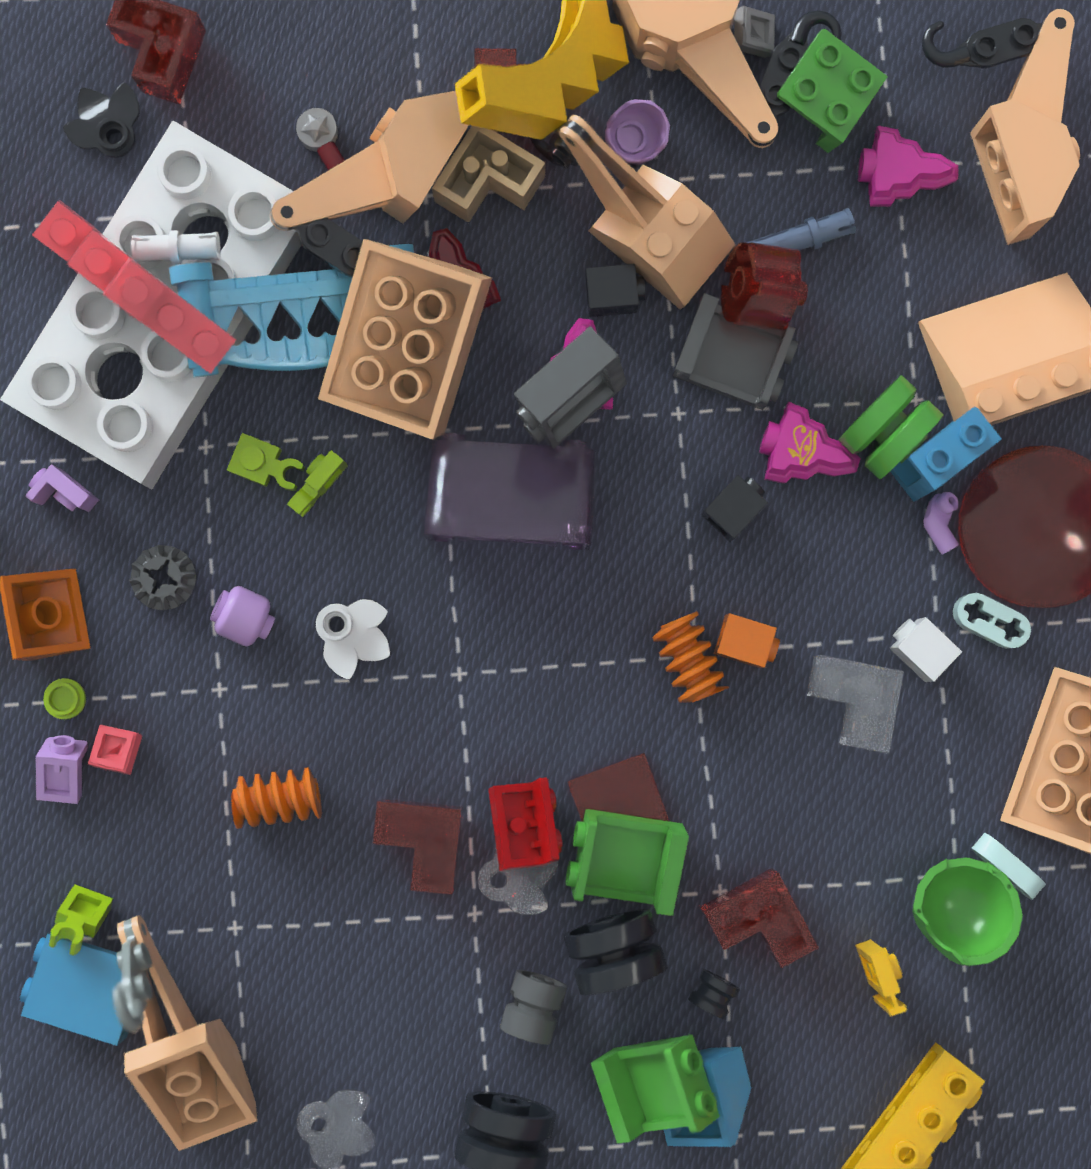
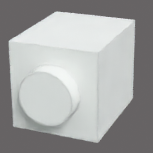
(924, 648)

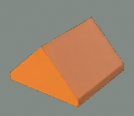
(44, 614)

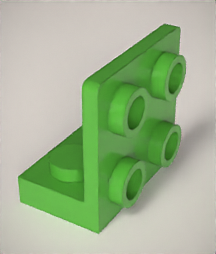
(831, 88)

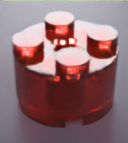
(763, 286)

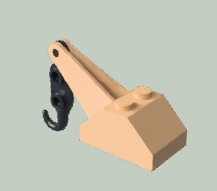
(701, 44)
(1022, 140)
(389, 174)
(648, 222)

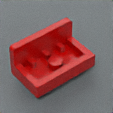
(525, 824)

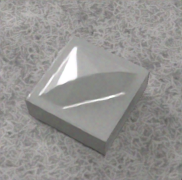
(754, 31)

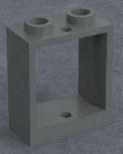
(570, 388)

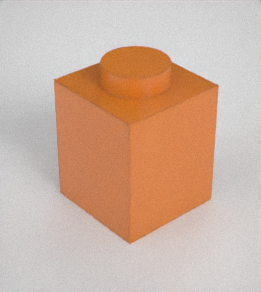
(747, 641)

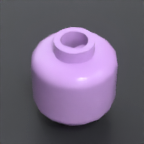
(242, 616)

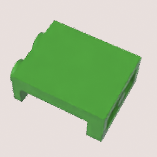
(628, 859)
(655, 1087)

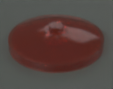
(1030, 527)

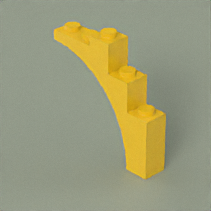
(534, 96)

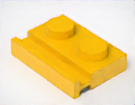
(882, 974)

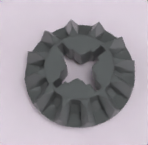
(180, 569)

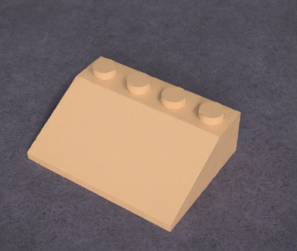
(404, 338)
(1013, 350)
(1055, 772)

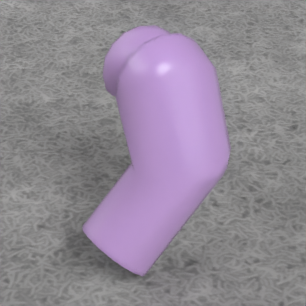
(937, 520)

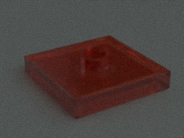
(620, 789)

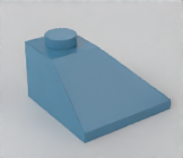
(731, 1087)

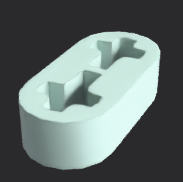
(995, 612)
(1018, 873)

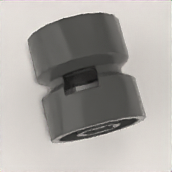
(532, 1011)

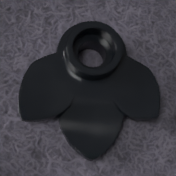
(102, 118)

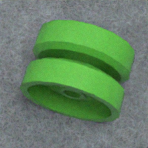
(893, 429)

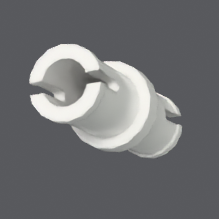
(175, 247)

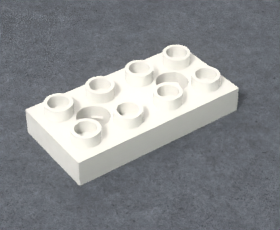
(59, 375)

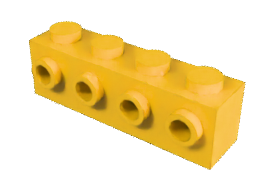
(919, 1115)

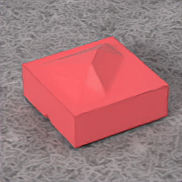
(115, 749)

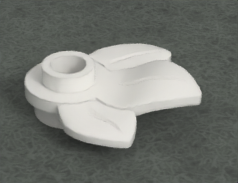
(357, 639)

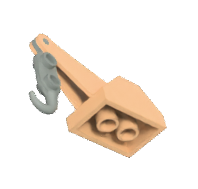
(187, 1079)

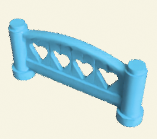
(258, 301)

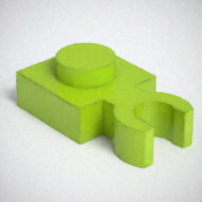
(259, 461)
(322, 474)
(78, 915)

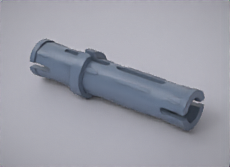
(812, 232)

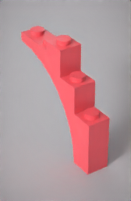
(133, 287)

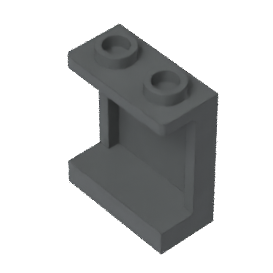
(734, 358)

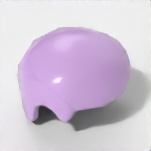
(637, 131)

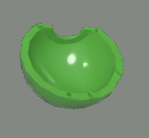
(968, 910)

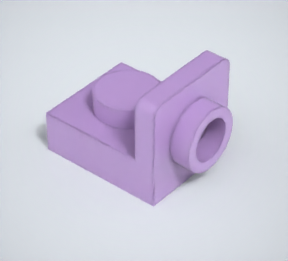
(68, 493)
(60, 769)

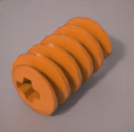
(689, 659)
(275, 798)

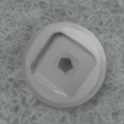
(316, 128)

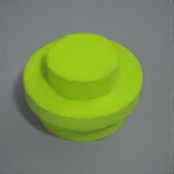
(64, 698)

